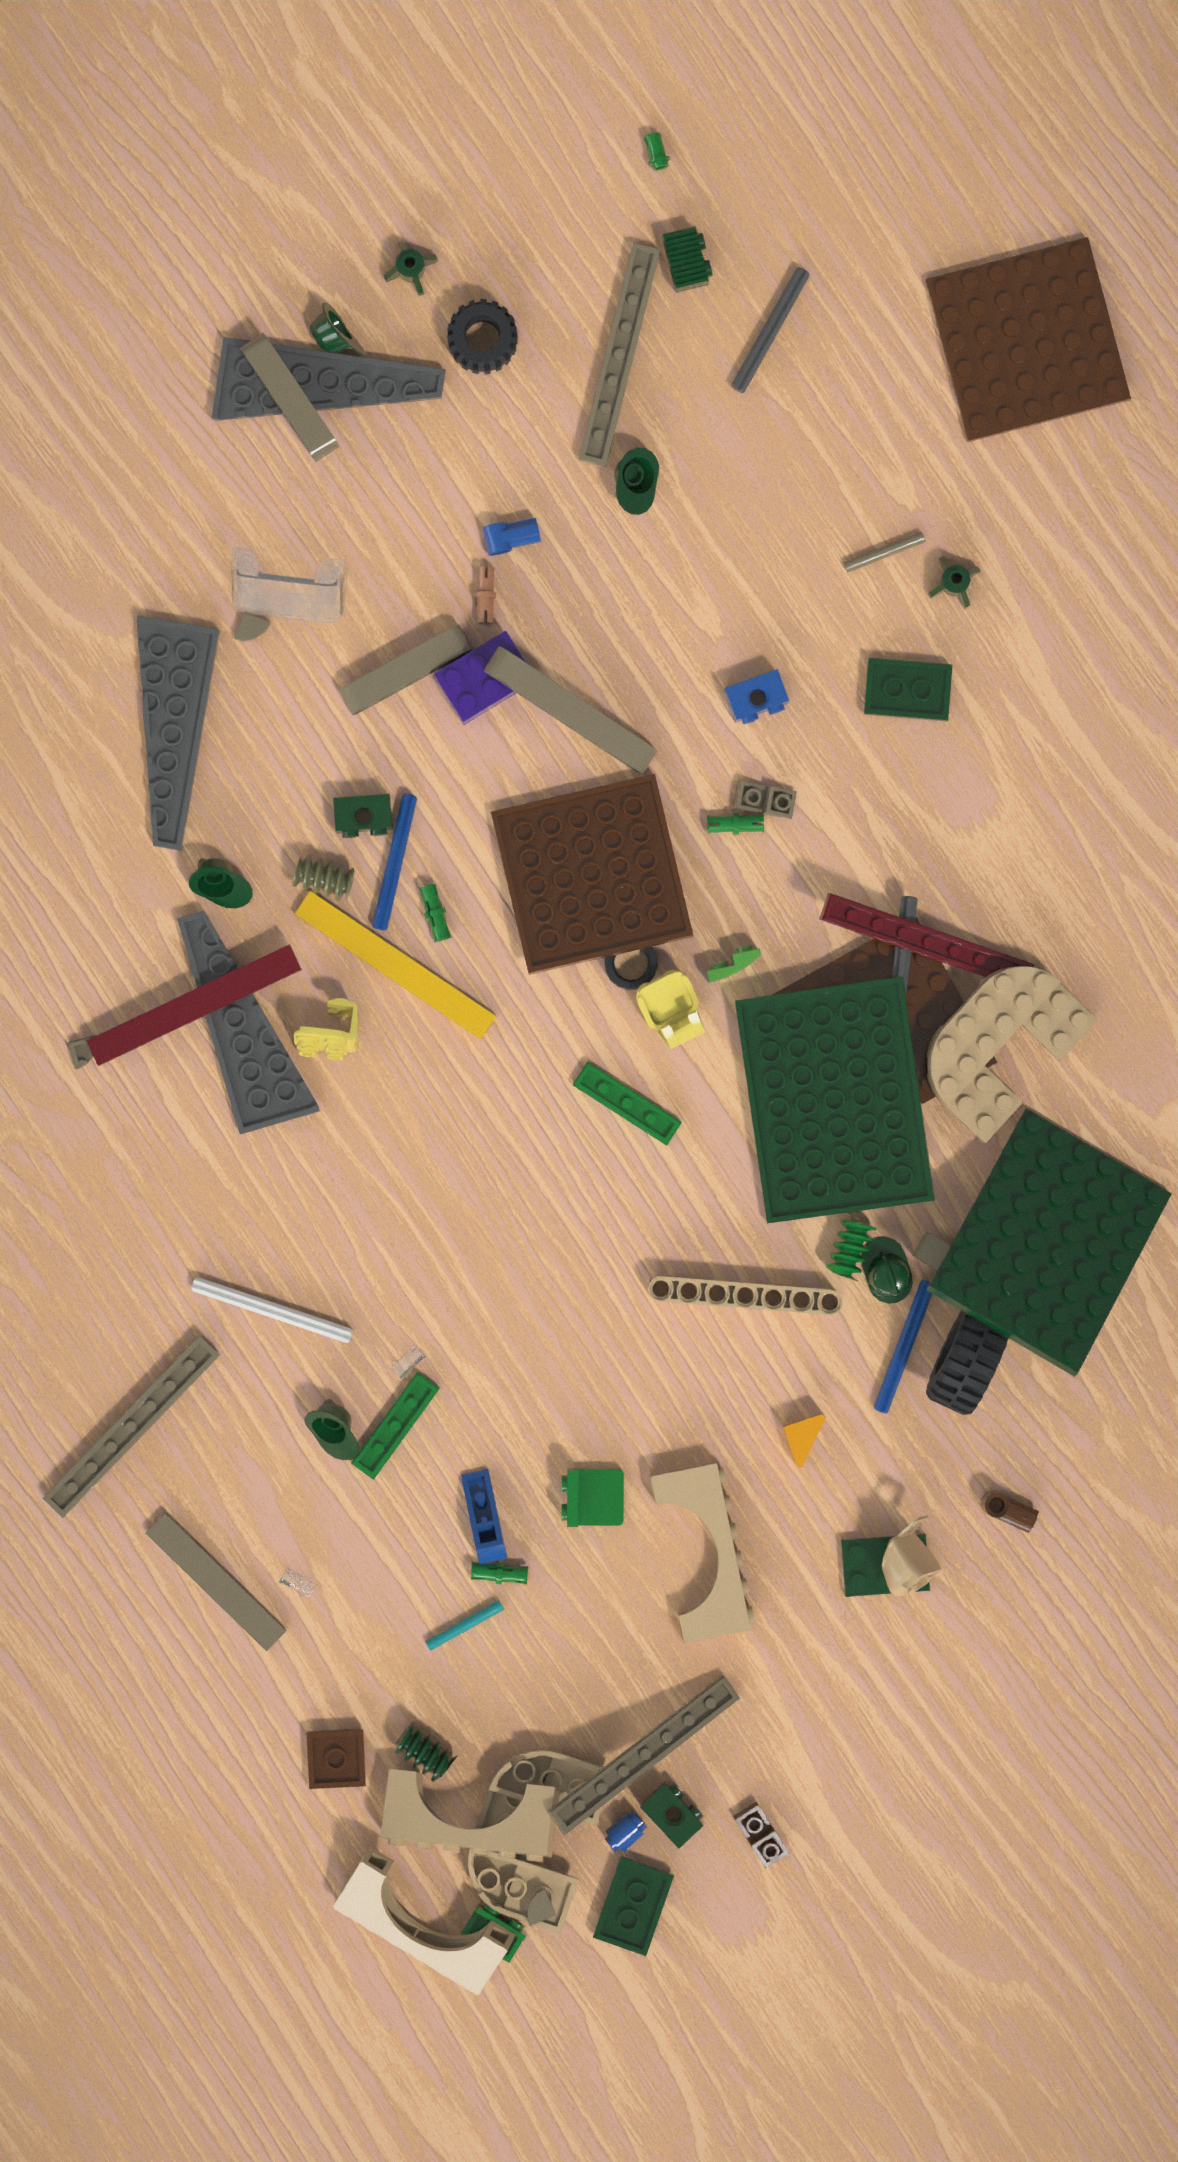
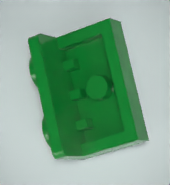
(483, 1915)

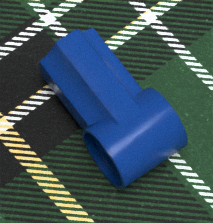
(503, 537)

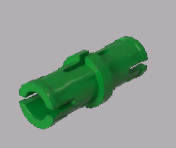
(735, 823)
(435, 912)
(499, 1573)

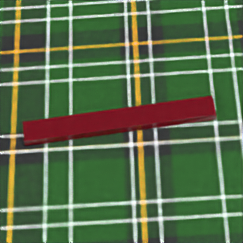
(915, 937)
(194, 1005)

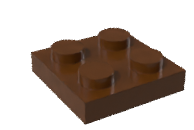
(336, 1758)

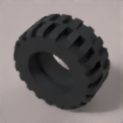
(965, 1364)

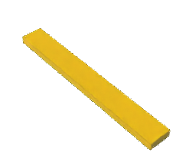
(395, 965)

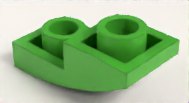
(741, 960)

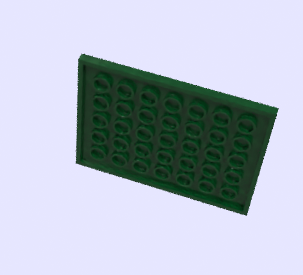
(835, 1100)
(1049, 1242)

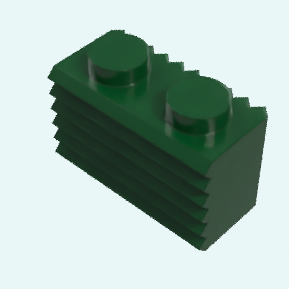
(686, 259)

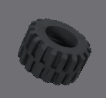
(482, 360)

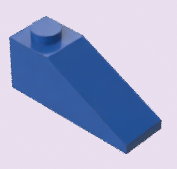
(484, 1516)

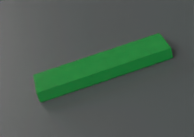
(627, 1103)
(395, 1425)

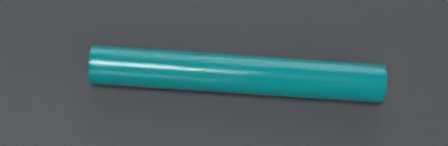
(464, 1625)

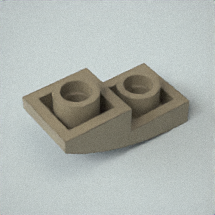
(764, 799)

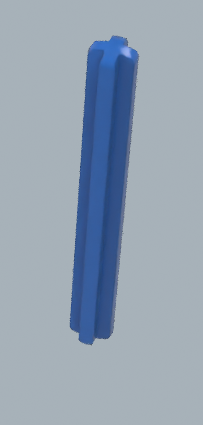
(394, 862)
(903, 1348)

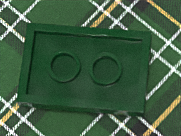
(908, 689)
(863, 1566)
(633, 1906)

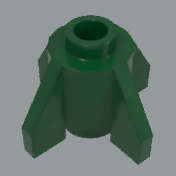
(413, 273)
(951, 588)

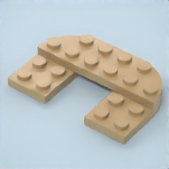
(983, 1025)
(512, 1883)

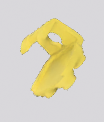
(671, 1008)
(333, 1042)

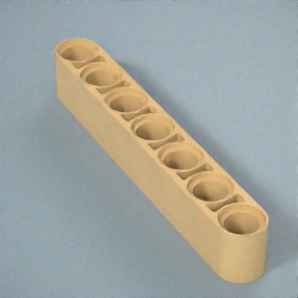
(758, 1301)

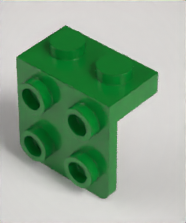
(593, 1497)

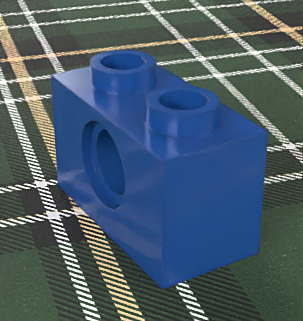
(769, 684)

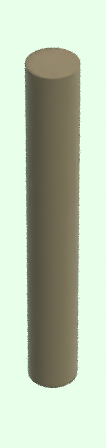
(884, 552)

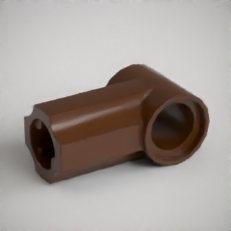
(1011, 1511)

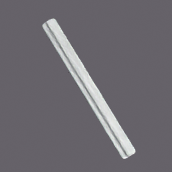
(272, 1309)

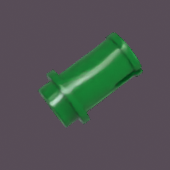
(656, 151)

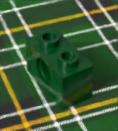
(347, 807)
(678, 1830)

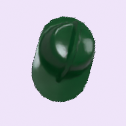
(332, 333)
(636, 480)
(220, 884)
(887, 1270)
(332, 1430)

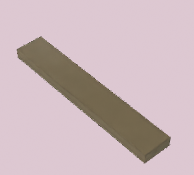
(216, 1582)

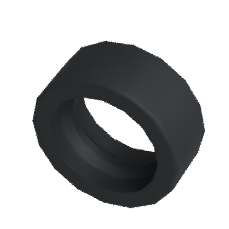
(635, 983)

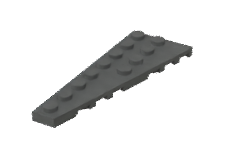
(326, 379)
(175, 692)
(252, 1059)

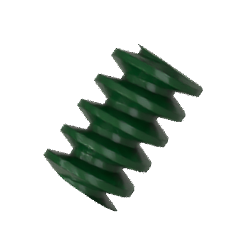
(424, 1752)

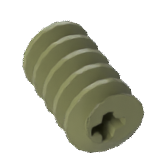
(323, 877)

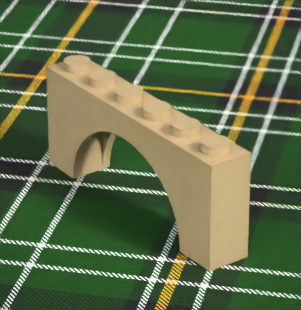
(724, 1606)
(411, 1819)
(462, 1958)

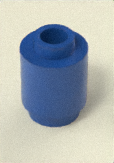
(625, 1831)

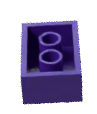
(469, 686)

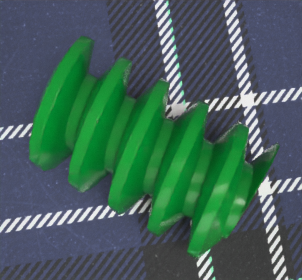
(850, 1248)

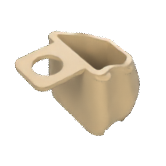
(908, 1561)

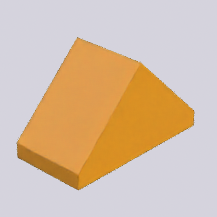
(802, 1436)

